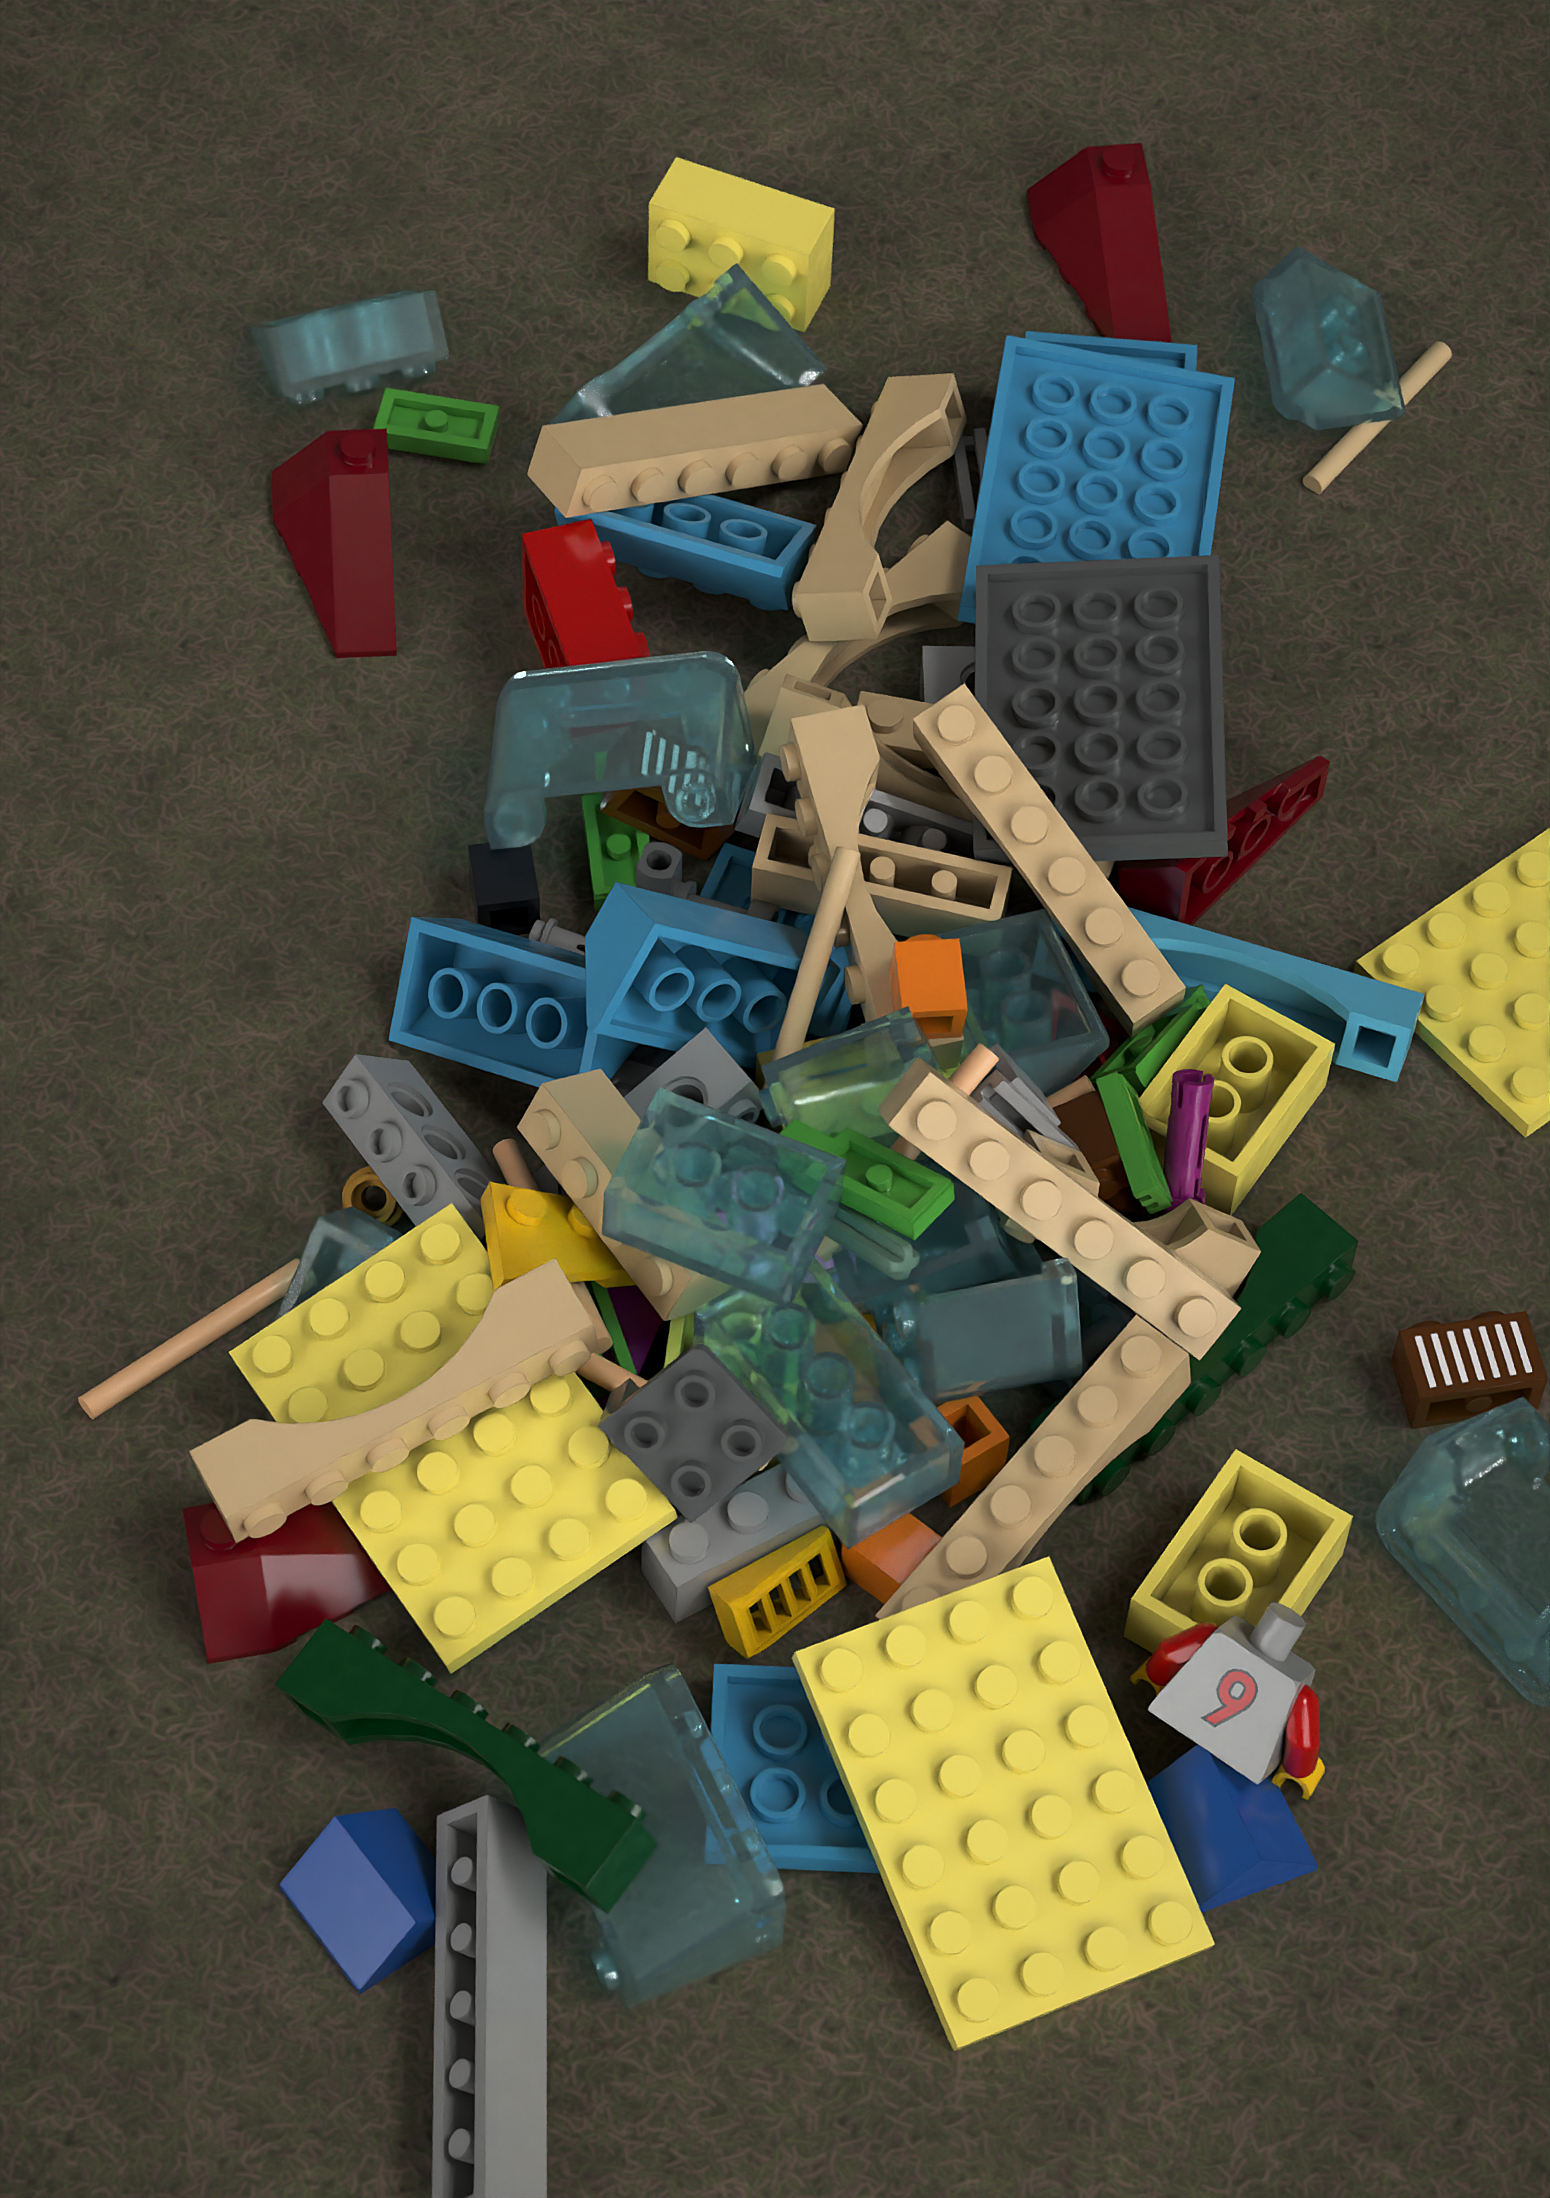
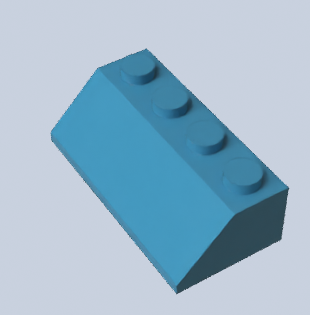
(710, 544)
(680, 966)
(498, 1003)

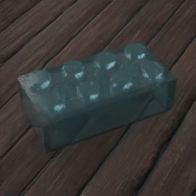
(855, 1419)

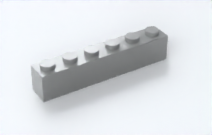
(489, 2007)

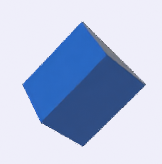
(1228, 1829)
(367, 1894)

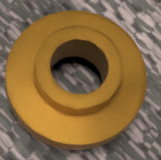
(355, 1195)

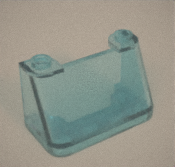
(714, 350)
(620, 728)
(841, 1087)
(1477, 1535)
(711, 1882)

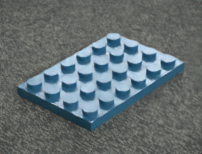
(1096, 460)

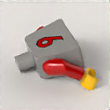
(1242, 1695)

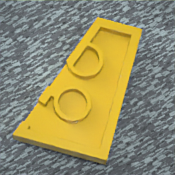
(534, 1227)

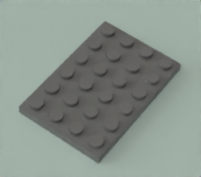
(1110, 698)

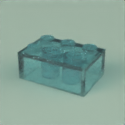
(723, 1197)

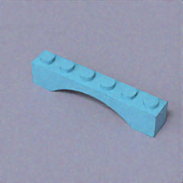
(1359, 1014)

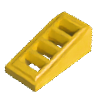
(751, 1584)

